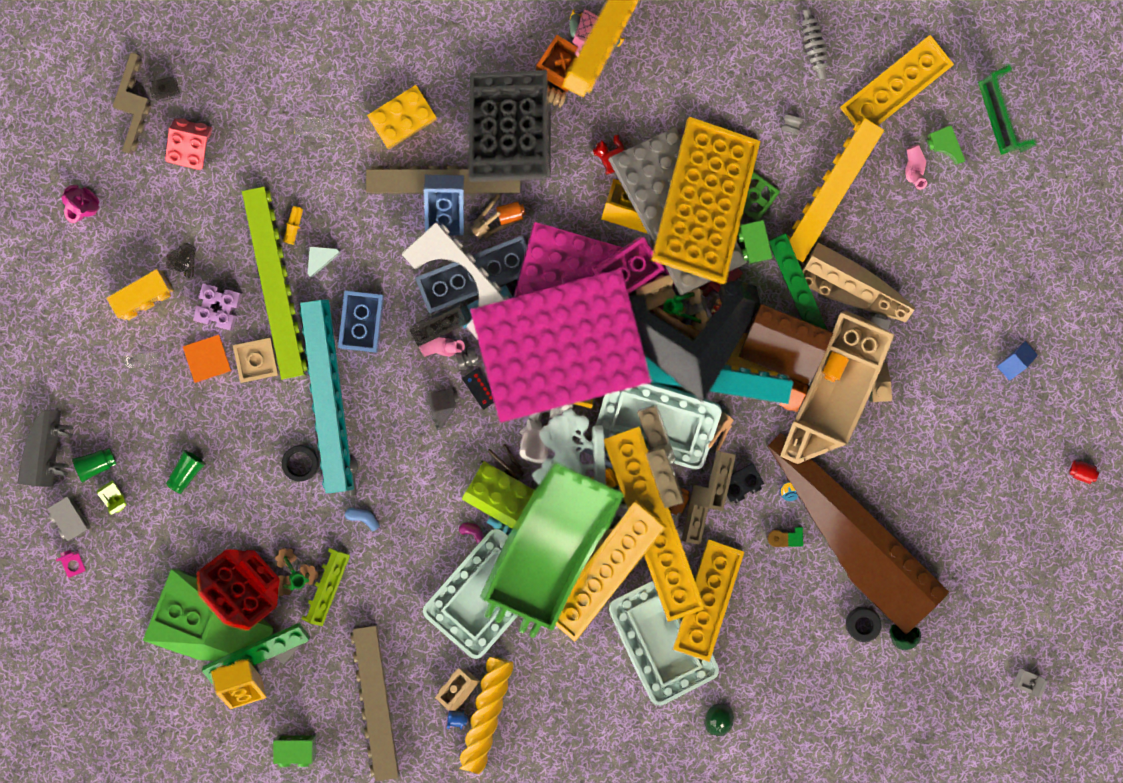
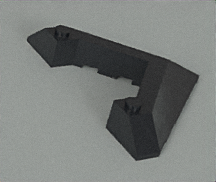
(697, 362)

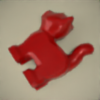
(602, 152)

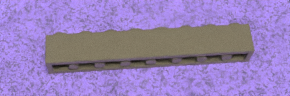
(412, 181)
(376, 703)

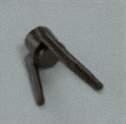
(511, 470)

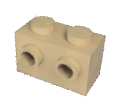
(457, 689)

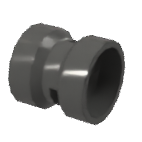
(467, 358)

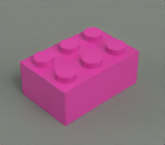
(634, 262)

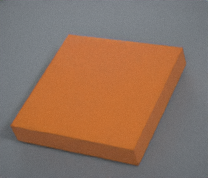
(207, 358)

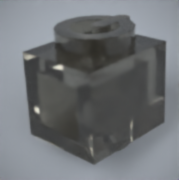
(165, 89)

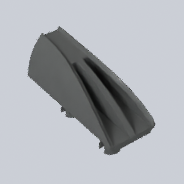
(40, 450)

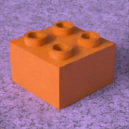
(558, 61)

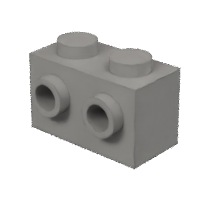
(68, 518)

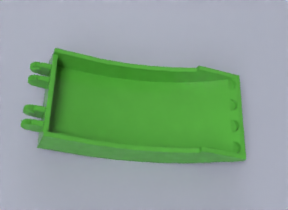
(549, 548)

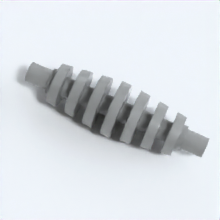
(815, 45)

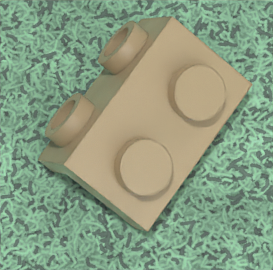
(657, 291)

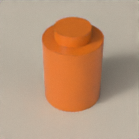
(511, 213)

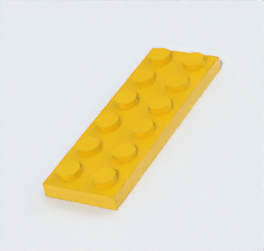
(898, 83)
(715, 584)

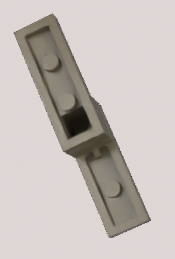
(132, 103)
(660, 456)
(708, 497)

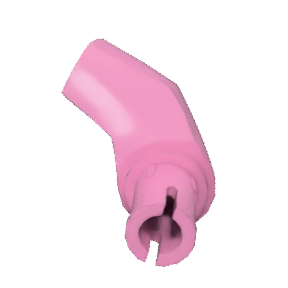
(916, 166)
(442, 346)

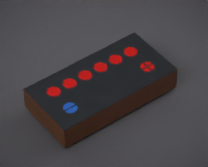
(479, 388)

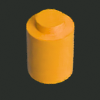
(835, 367)

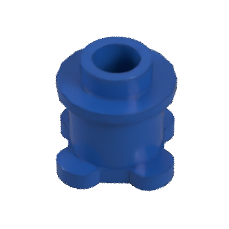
(456, 719)

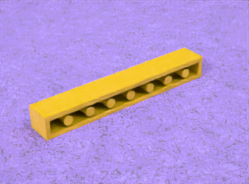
(834, 188)

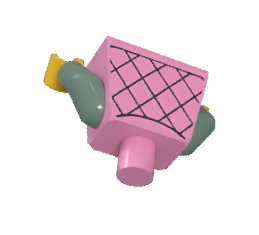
(581, 27)

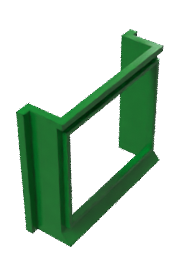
(1022, 146)

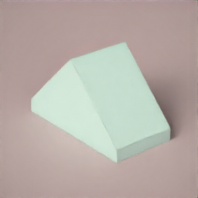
(320, 258)

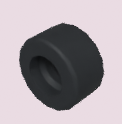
(875, 627)

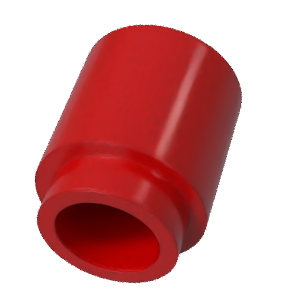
(1084, 471)

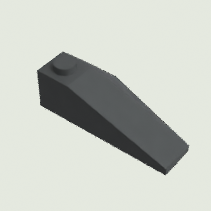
(442, 405)

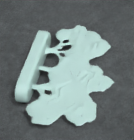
(559, 436)

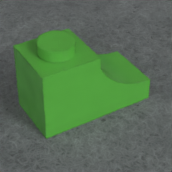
(946, 142)

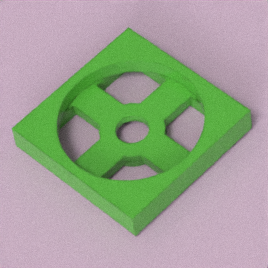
(756, 216)

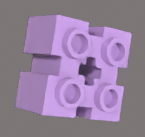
(223, 317)

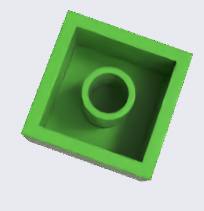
(754, 242)
(294, 750)

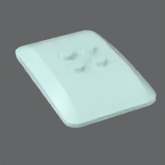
(685, 419)
(458, 606)
(650, 643)

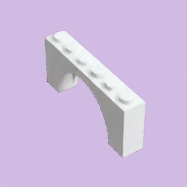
(439, 245)

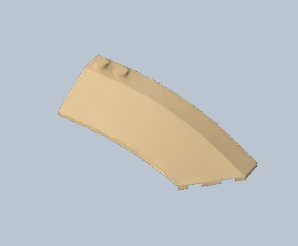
(835, 407)

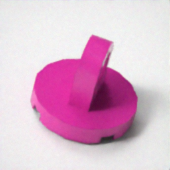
(79, 201)

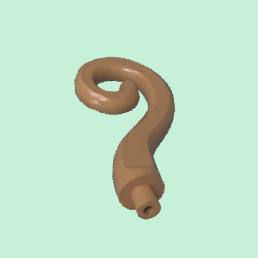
(676, 323)

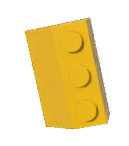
(620, 209)

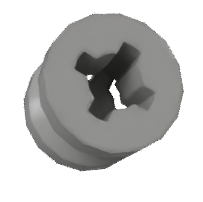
(791, 124)

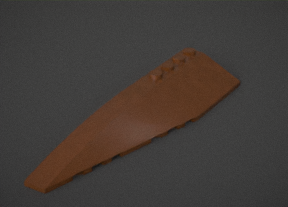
(863, 546)

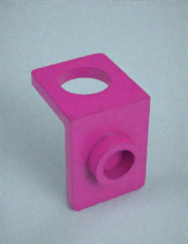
(66, 557)

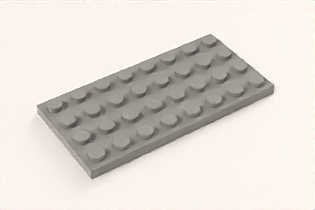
(646, 178)

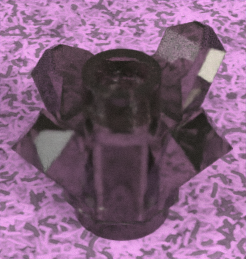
(182, 259)

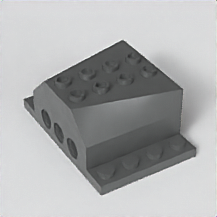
(509, 126)

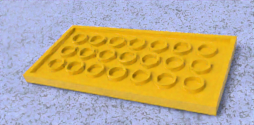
(706, 200)

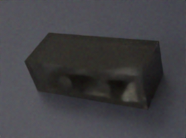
(440, 323)

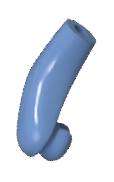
(362, 515)

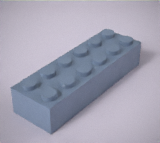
(456, 284)

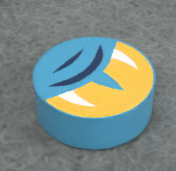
(788, 492)

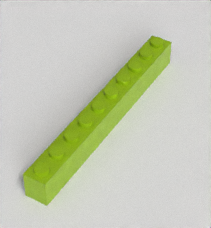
(273, 282)

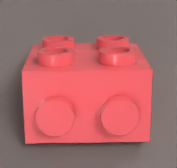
(187, 143)

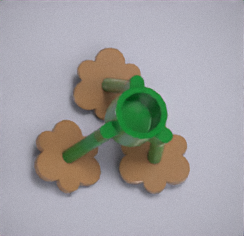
(297, 578)

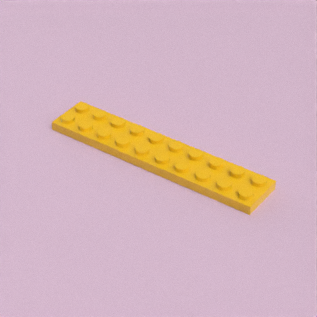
(666, 555)

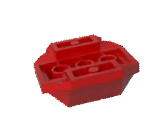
(249, 577)

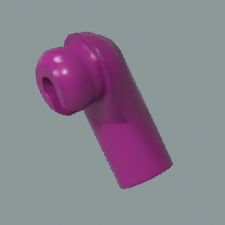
(471, 529)

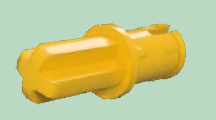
(293, 225)

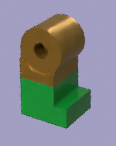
(786, 539)

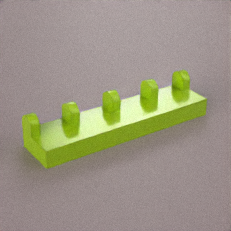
(326, 587)

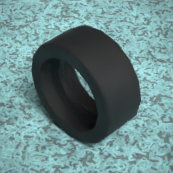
(314, 461)

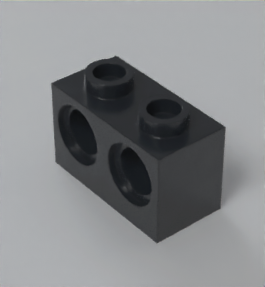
(739, 479)

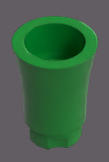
(93, 463)
(184, 471)

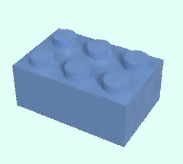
(444, 202)
(361, 321)

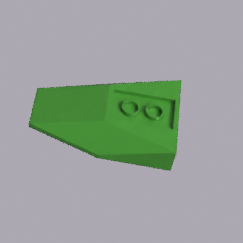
(191, 628)

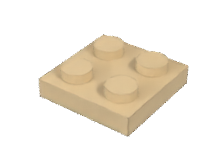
(255, 360)

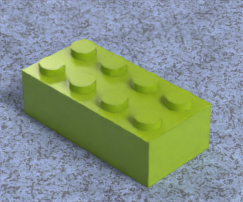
(498, 494)

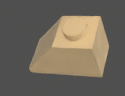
(882, 389)

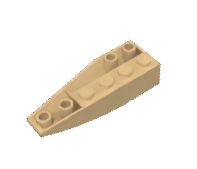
(853, 284)

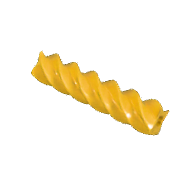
(485, 719)

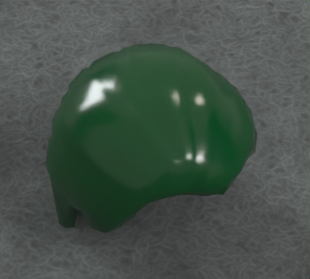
(903, 641)
(719, 720)

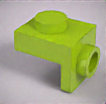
(112, 497)

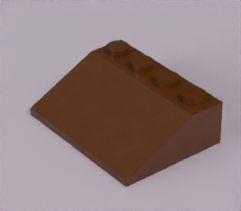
(785, 344)

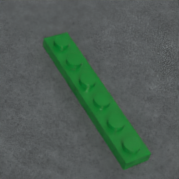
(795, 280)
(262, 649)

